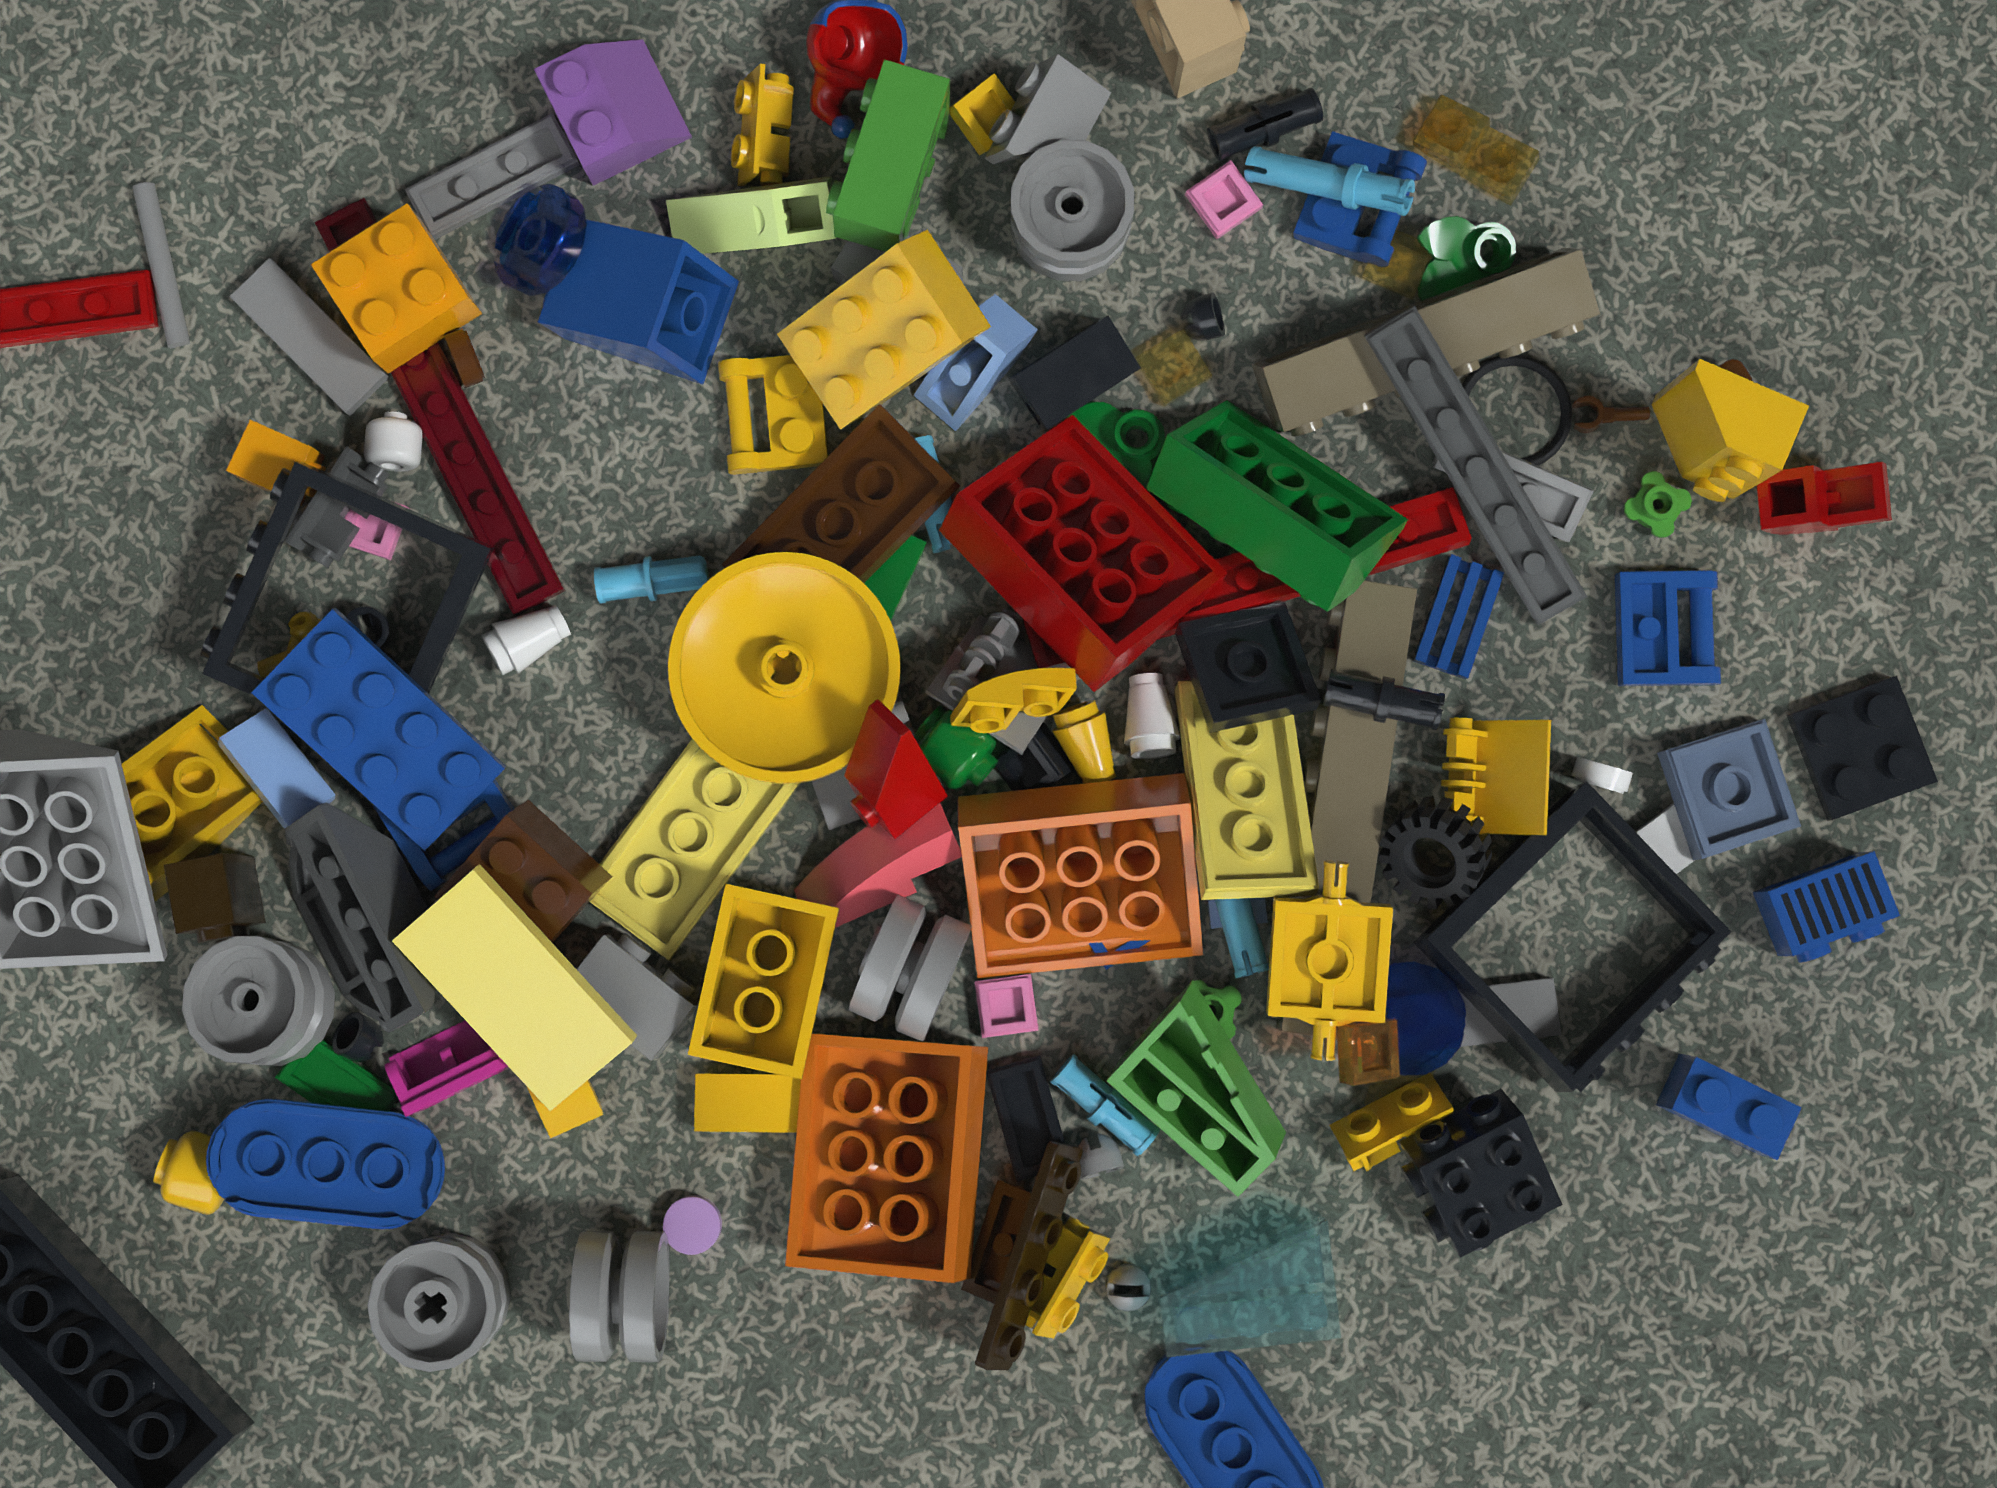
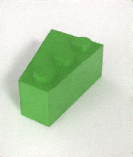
(890, 156)
(1200, 1092)

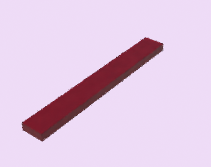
(464, 454)

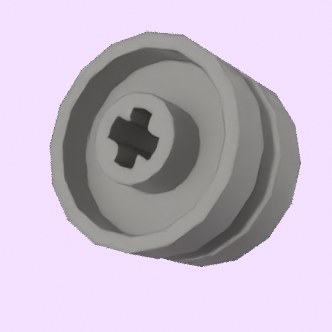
(1064, 177)
(904, 965)
(258, 1001)
(619, 1296)
(411, 1321)

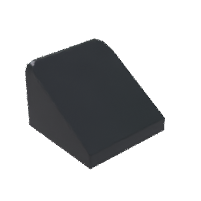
(1039, 765)

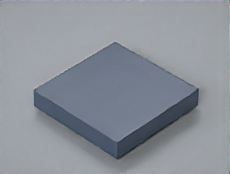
(1729, 789)

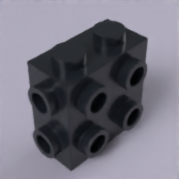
(1478, 1173)

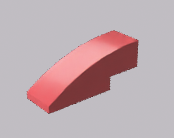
(876, 867)

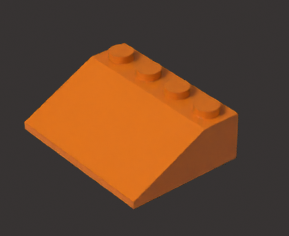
(1078, 870)
(887, 1158)

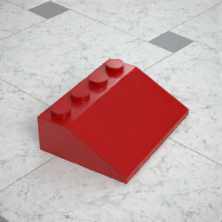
(1080, 551)

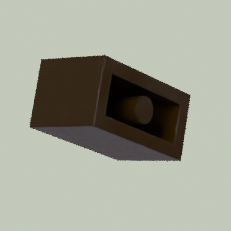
(215, 896)

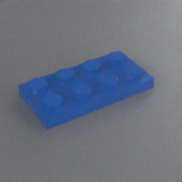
(379, 729)

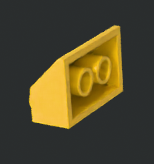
(1726, 429)
(763, 981)

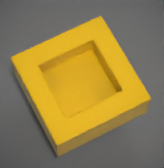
(979, 111)

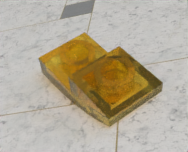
(1474, 150)

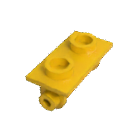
(762, 105)
(1372, 1131)
(1076, 1261)

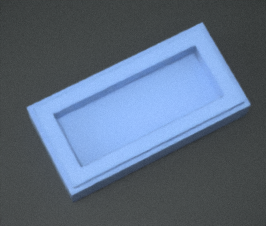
(275, 768)

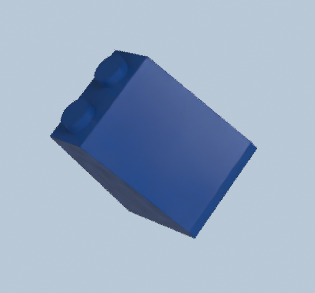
(642, 300)

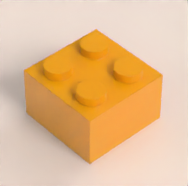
(396, 288)

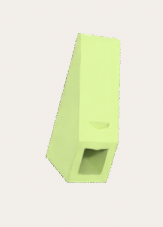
(754, 217)

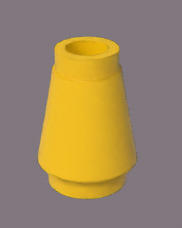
(1086, 741)

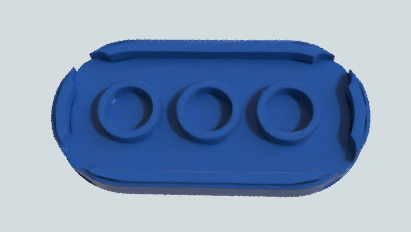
(325, 1164)
(1223, 1425)

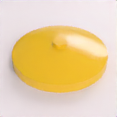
(781, 666)

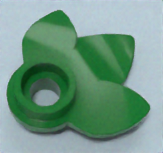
(1456, 253)
(1111, 428)

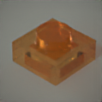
(1368, 1052)

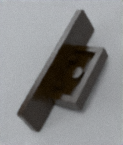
(1014, 1250)

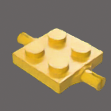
(1329, 960)

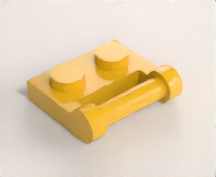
(793, 416)

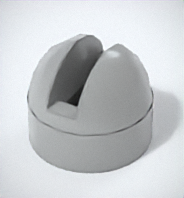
(1099, 1159)
(1128, 1276)

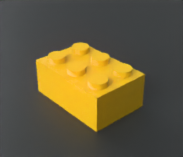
(883, 328)

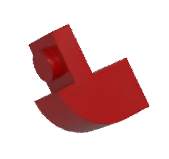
(1824, 500)

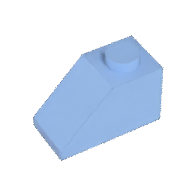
(969, 375)

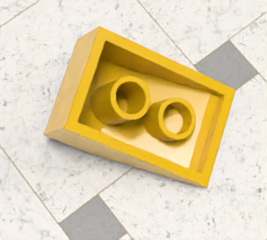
(185, 795)

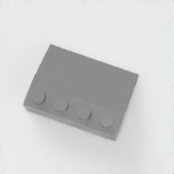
(70, 858)

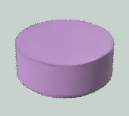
(692, 1224)

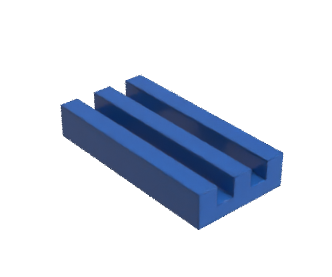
(1474, 572)

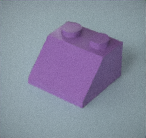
(612, 106)

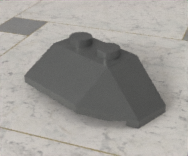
(355, 903)

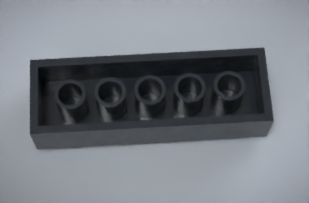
(102, 1357)

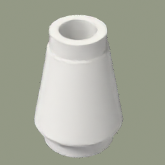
(525, 638)
(1149, 718)

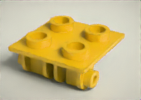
(1500, 773)

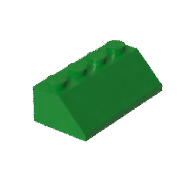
(1274, 504)

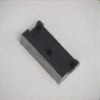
(1075, 373)

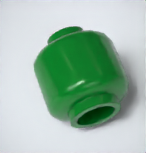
(955, 751)

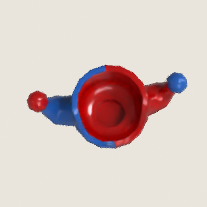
(845, 49)

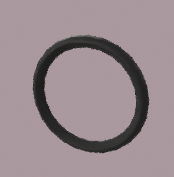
(1553, 379)

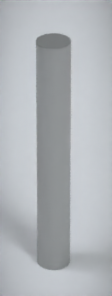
(161, 264)

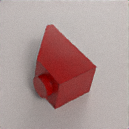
(890, 774)

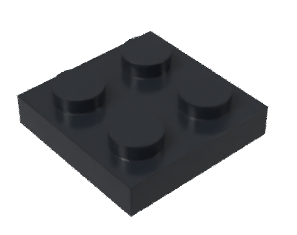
(1247, 666)
(1862, 748)

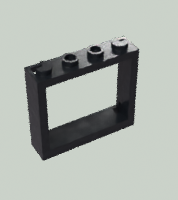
(268, 540)
(1655, 992)

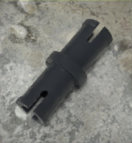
(1231, 135)
(1384, 699)

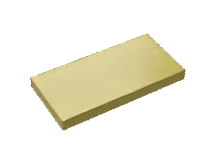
(1246, 806)
(685, 847)
(514, 988)

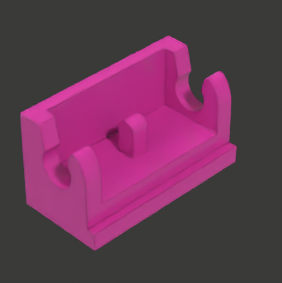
(441, 1067)

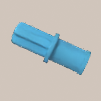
(650, 578)

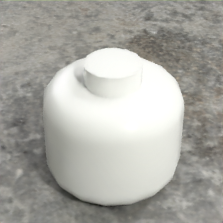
(393, 442)

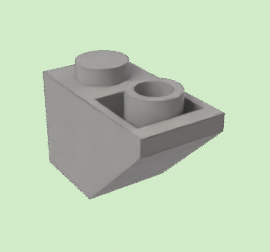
(1052, 106)

